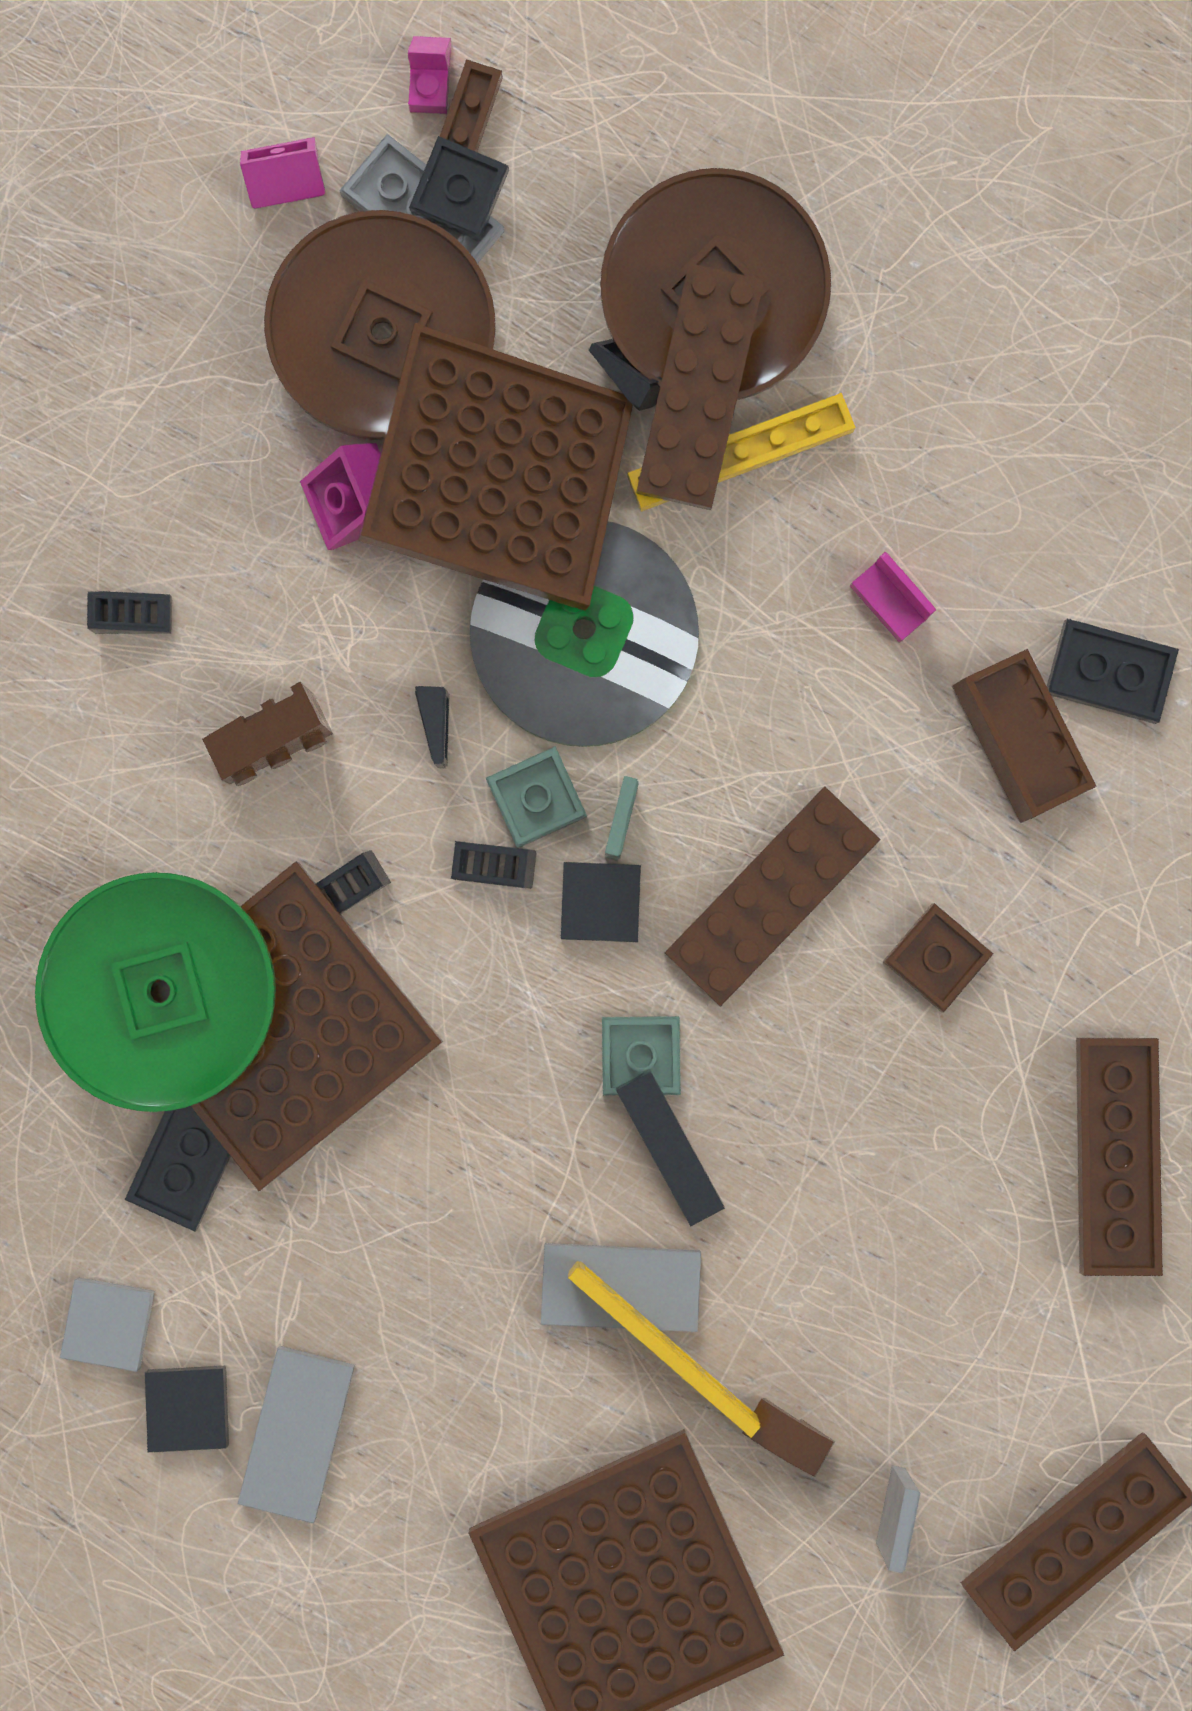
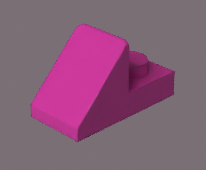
(429, 74)

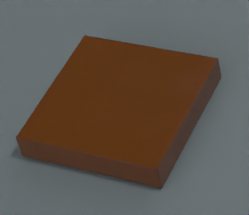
(938, 957)

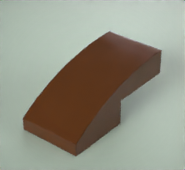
(791, 1438)

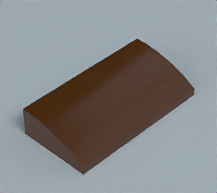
(1024, 735)

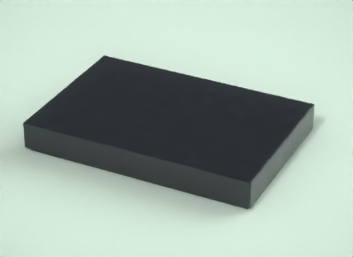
(1112, 671)
(179, 1169)

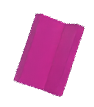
(282, 173)
(893, 597)

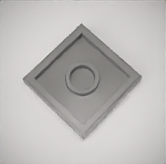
(107, 1324)
(898, 1519)

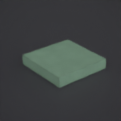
(536, 797)
(621, 818)
(641, 1045)

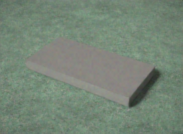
(389, 183)
(653, 1280)
(296, 1434)

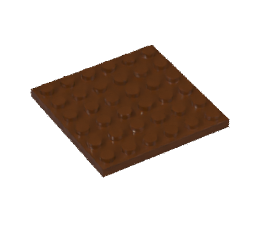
(497, 468)
(333, 1036)
(627, 1586)

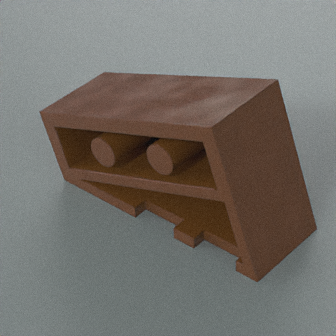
(268, 736)

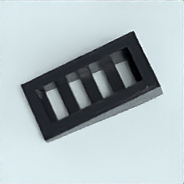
(636, 387)
(95, 613)
(434, 712)
(526, 865)
(373, 870)

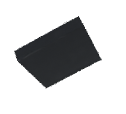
(459, 188)
(600, 902)
(186, 1409)

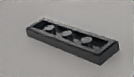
(670, 1148)

